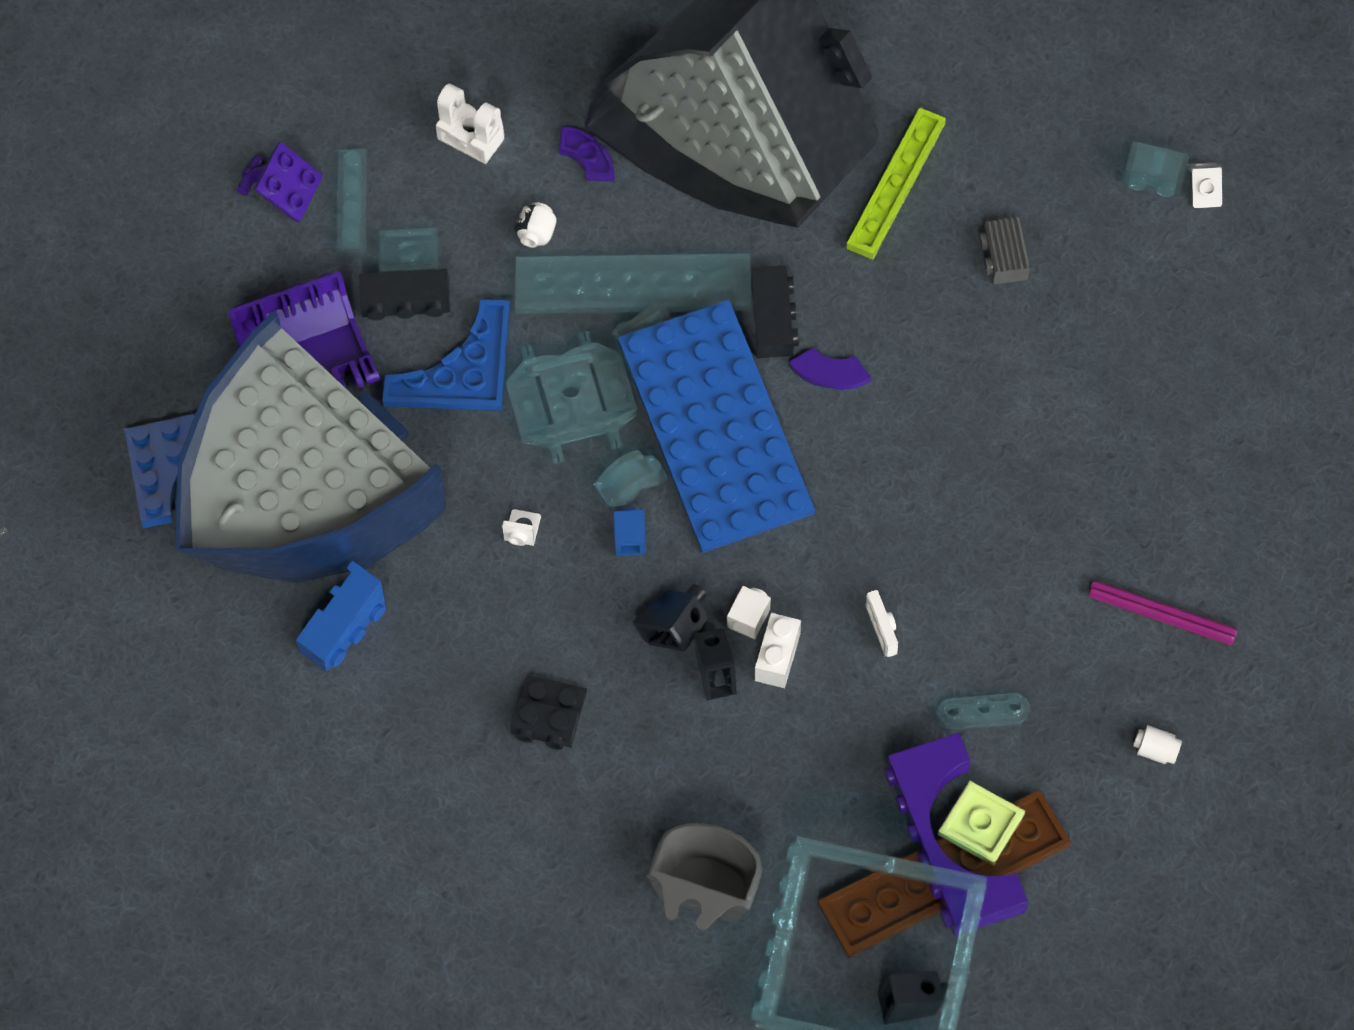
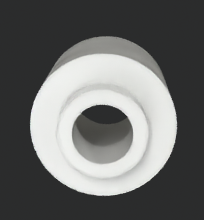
(1157, 745)

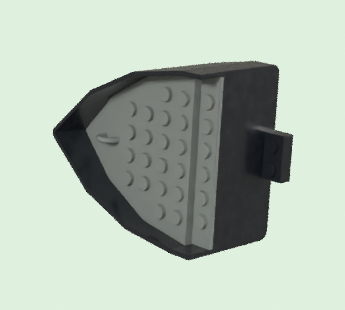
(742, 107)

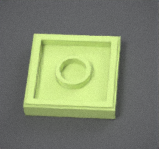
(981, 823)

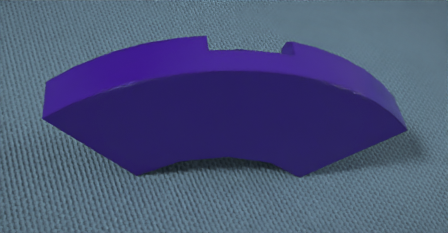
(588, 152)
(829, 372)

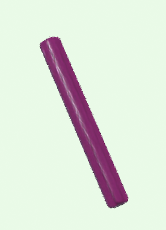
(1162, 612)

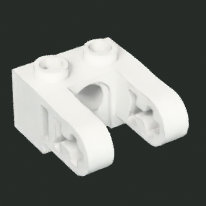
(458, 118)

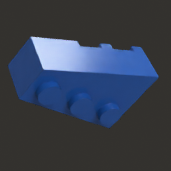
(343, 619)

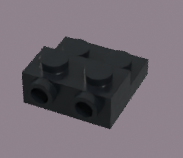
(548, 712)

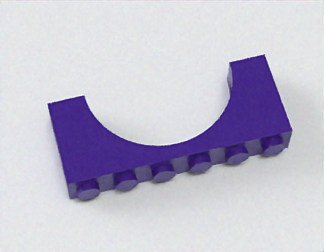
(918, 779)

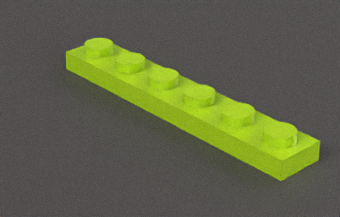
(896, 183)

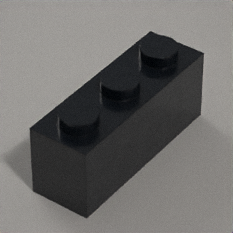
(404, 293)
(773, 312)

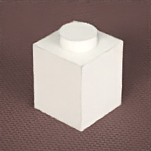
(749, 611)

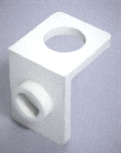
(1206, 184)
(520, 533)

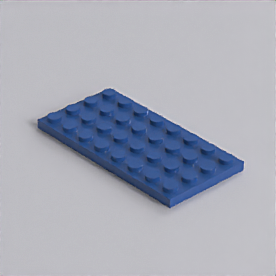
(715, 426)

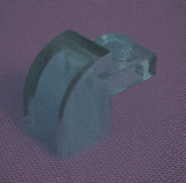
(627, 477)

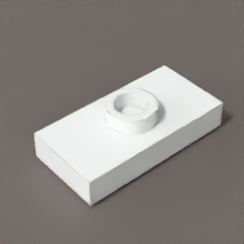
(882, 623)

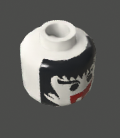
(535, 224)

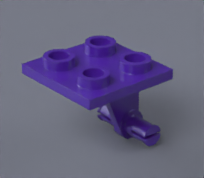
(283, 181)

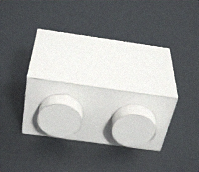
(777, 650)

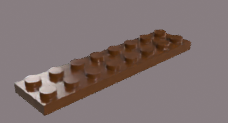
(890, 904)

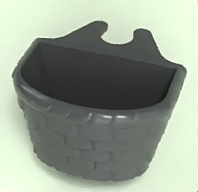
(705, 871)

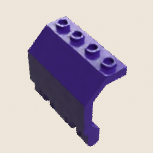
(318, 320)

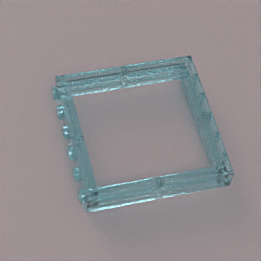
(787, 915)

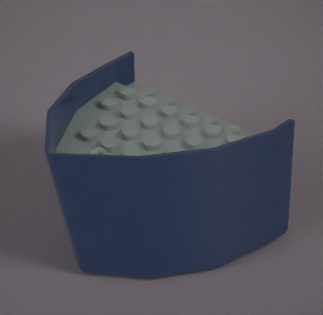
(295, 471)

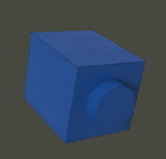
(629, 532)

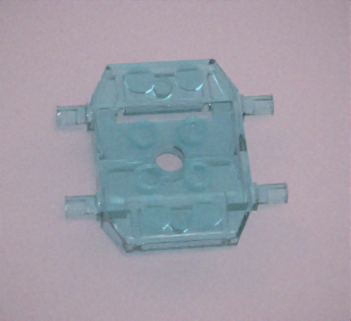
(571, 416)

